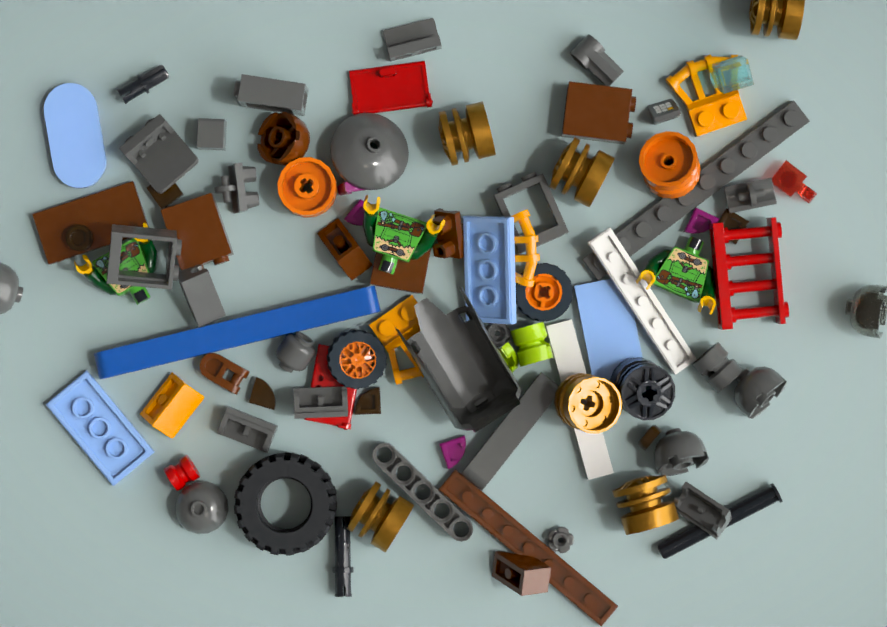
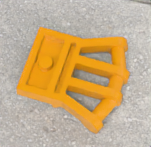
(708, 112)
(531, 256)
(405, 320)

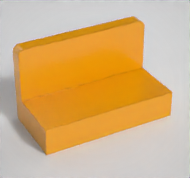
(171, 405)

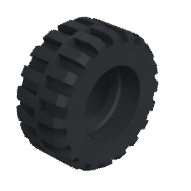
(250, 514)

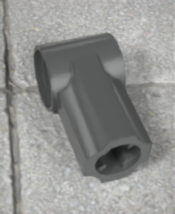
(592, 56)

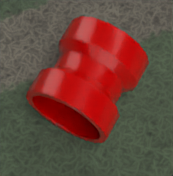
(182, 472)

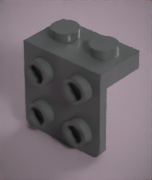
(159, 154)

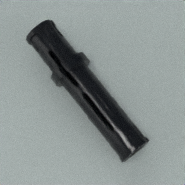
(342, 557)

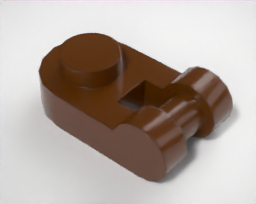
(214, 367)

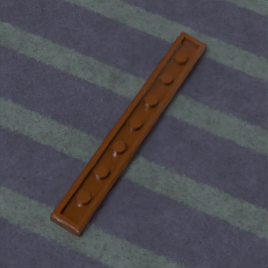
(525, 543)

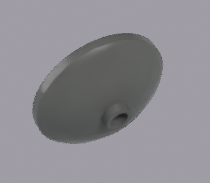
(359, 162)

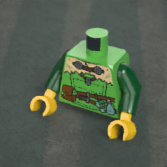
(397, 235)
(136, 256)
(683, 274)

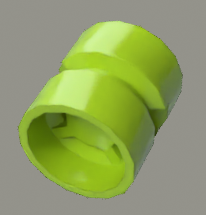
(531, 344)

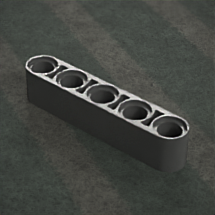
(511, 431)
(430, 502)

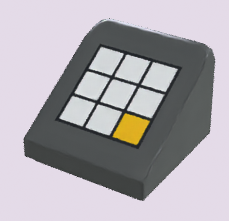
(663, 111)

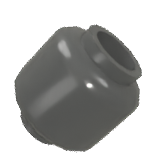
(295, 352)

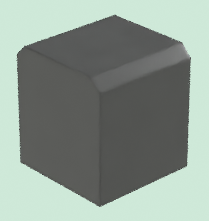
(211, 134)

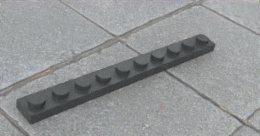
(711, 179)

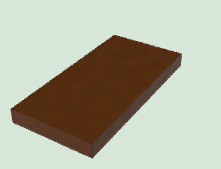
(97, 212)

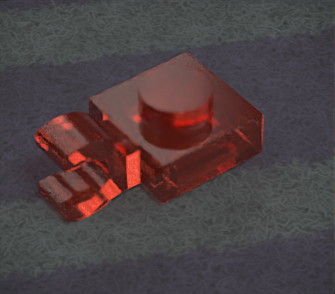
(789, 180)

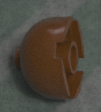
(283, 138)

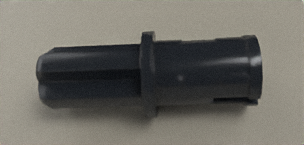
(143, 83)

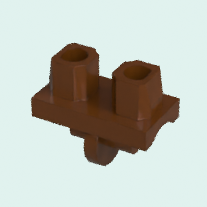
(451, 236)

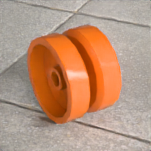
(669, 164)
(302, 172)

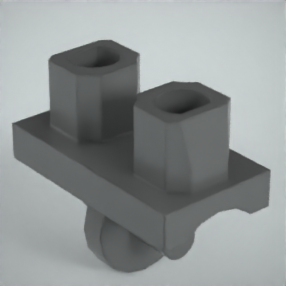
(238, 177)
(750, 195)

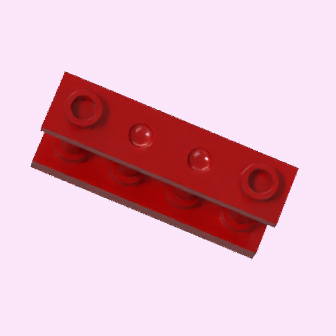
(723, 262)

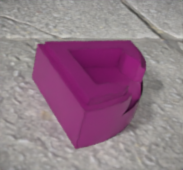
(346, 188)
(356, 215)
(699, 221)
(453, 450)

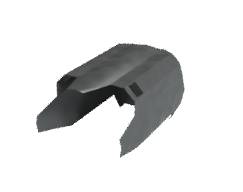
(462, 365)

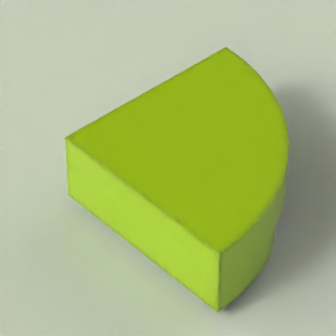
(509, 356)

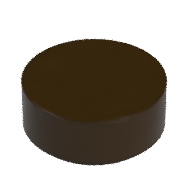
(79, 237)
(649, 437)

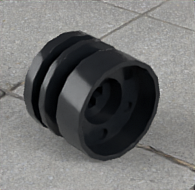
(631, 380)

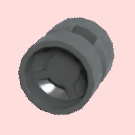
(717, 367)

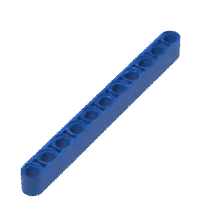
(237, 332)

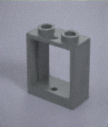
(271, 94)
(527, 182)
(143, 279)

